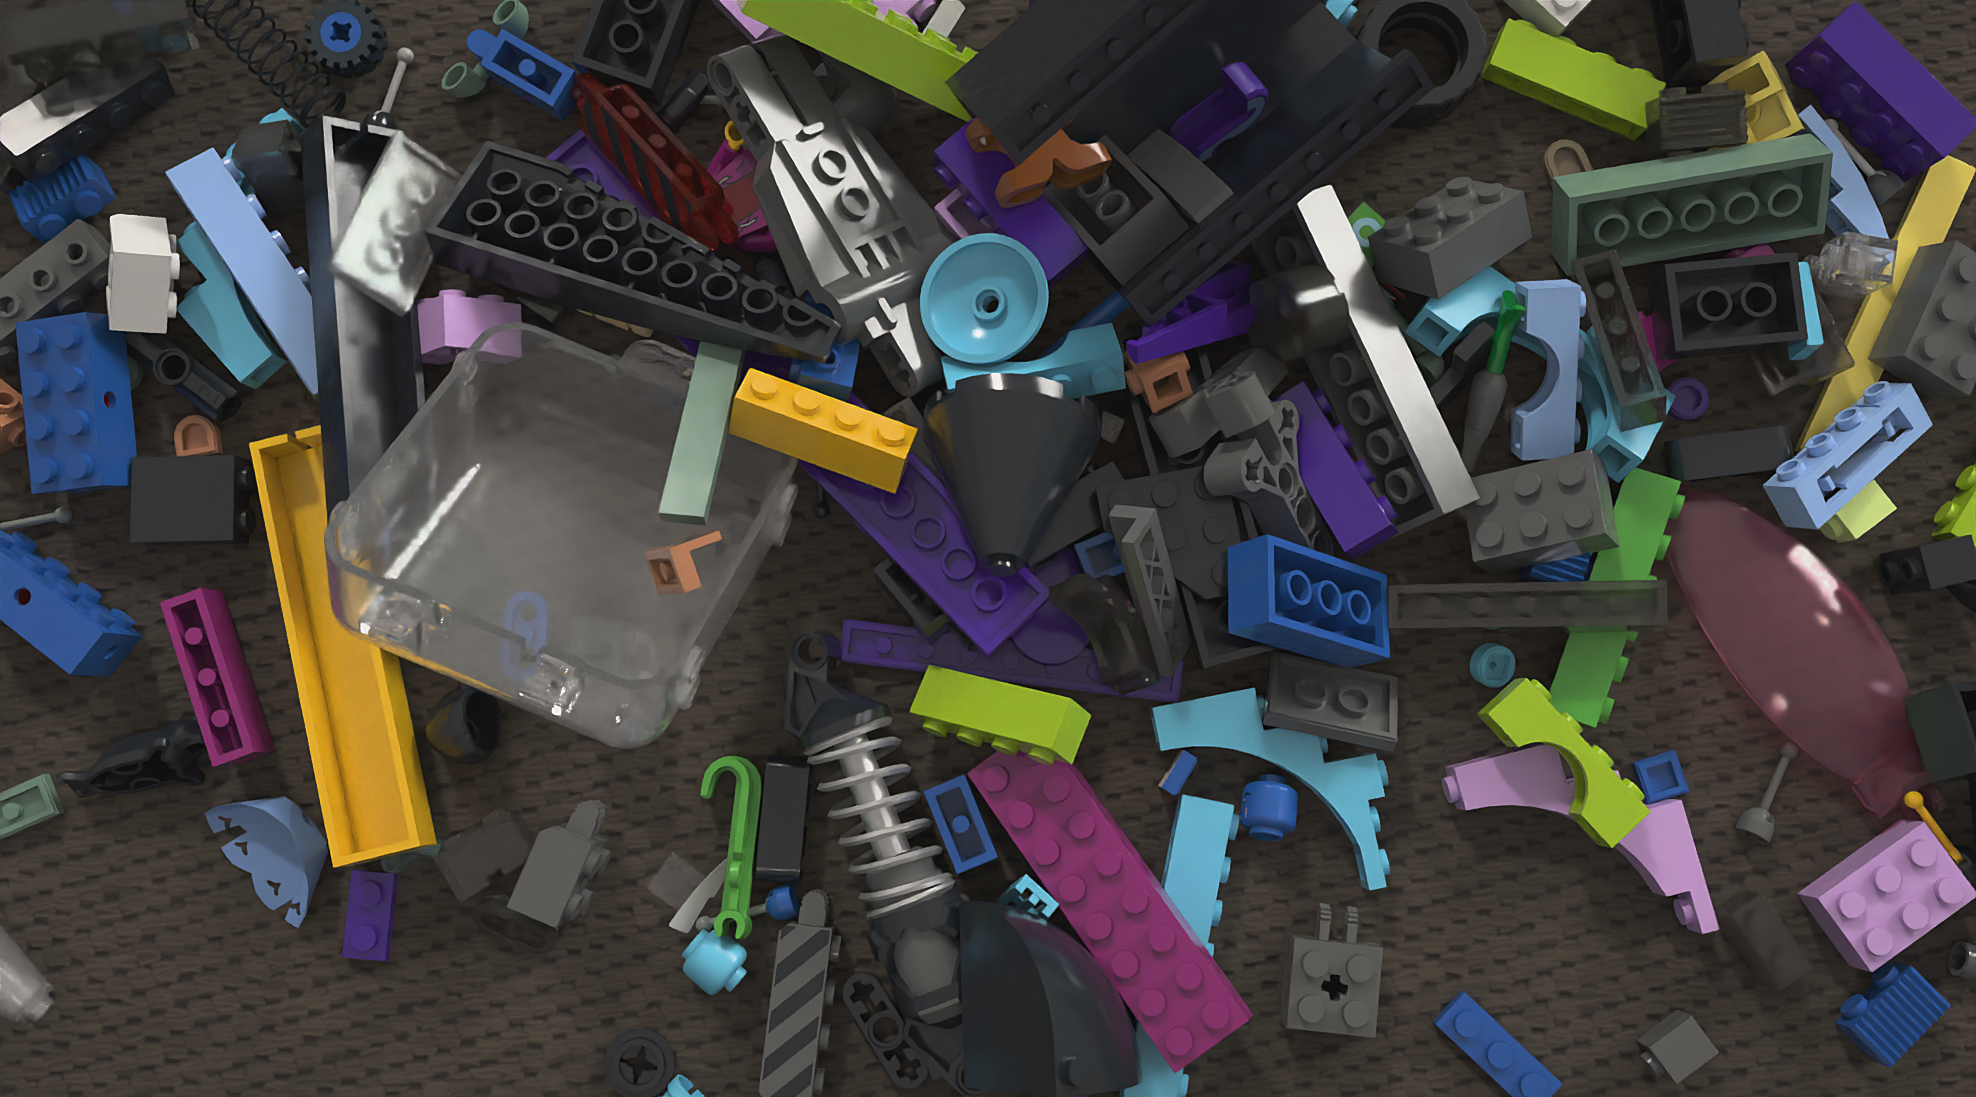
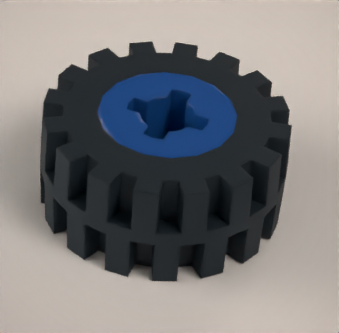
(357, 49)

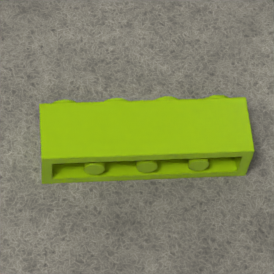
(1571, 78)
(1000, 714)

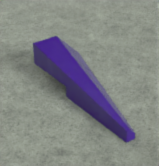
(1206, 315)

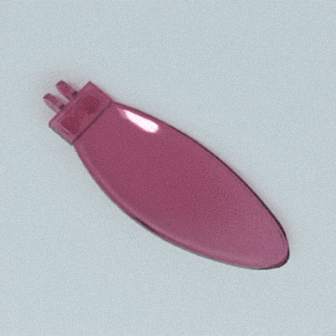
(1800, 647)

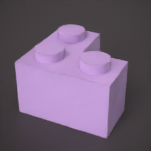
(455, 321)

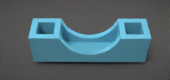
(1086, 364)

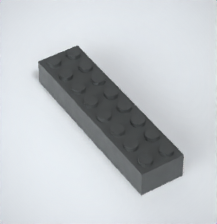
(1371, 369)

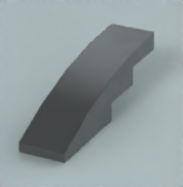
(1180, 176)

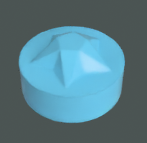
(1492, 665)

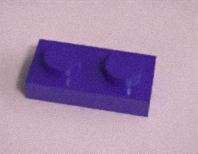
(370, 915)

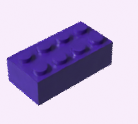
(1881, 93)

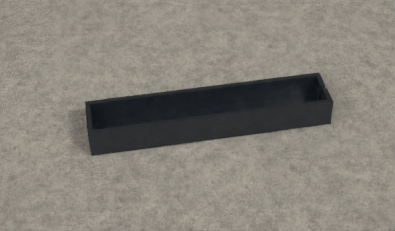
(363, 350)

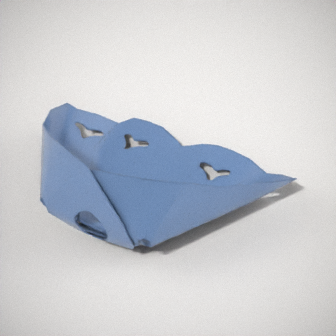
(280, 848)

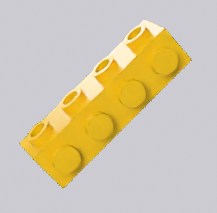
(822, 430)

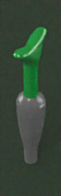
(1490, 383)

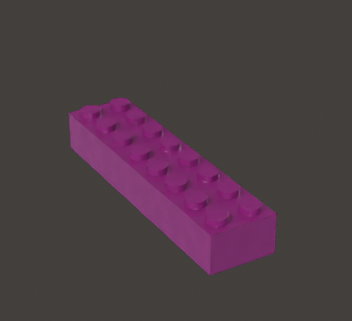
(1113, 904)

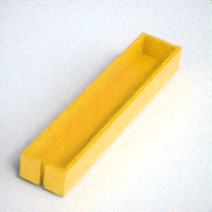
(346, 687)

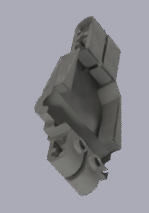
(836, 207)

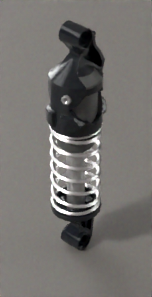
(911, 899)

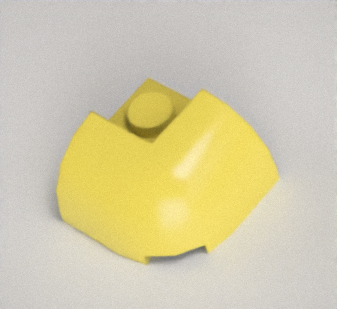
(1767, 104)

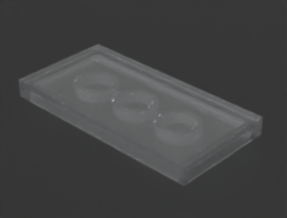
(385, 239)

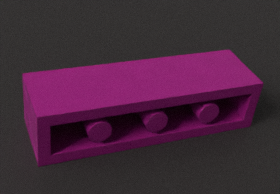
(217, 677)

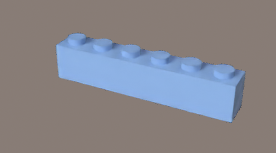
(251, 255)

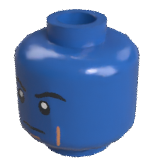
(1269, 808)

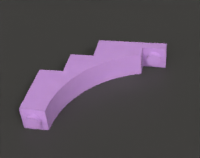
(1657, 847)

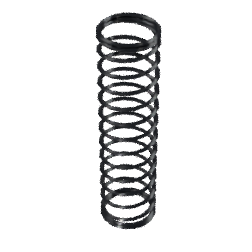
(306, 107)

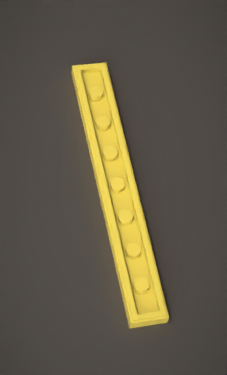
(1922, 224)

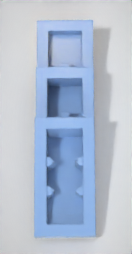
(1849, 199)

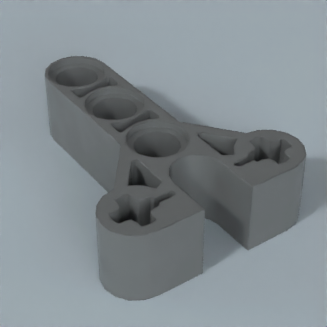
(1227, 401)
(1266, 476)

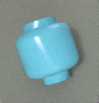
(714, 962)

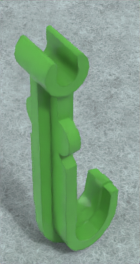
(741, 843)

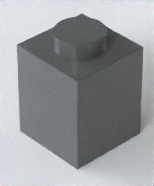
(1675, 1047)

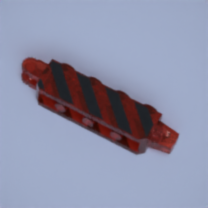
(653, 160)

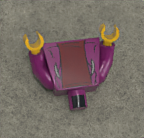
(735, 173)

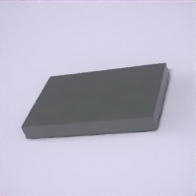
(1331, 701)

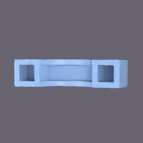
(1547, 421)

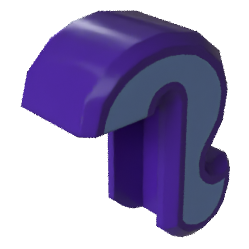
(1222, 113)

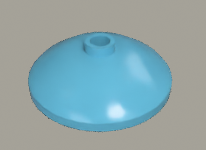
(963, 285)

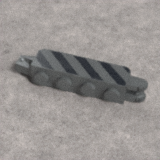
(799, 1002)

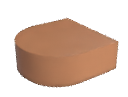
(197, 437)

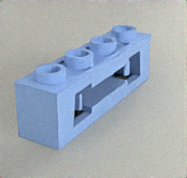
(1847, 454)

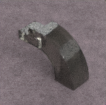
(1113, 629)

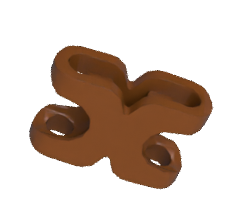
(1057, 160)

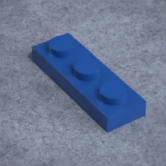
(1495, 1049)

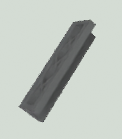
(1151, 583)

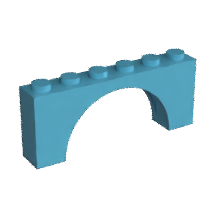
(1477, 300)

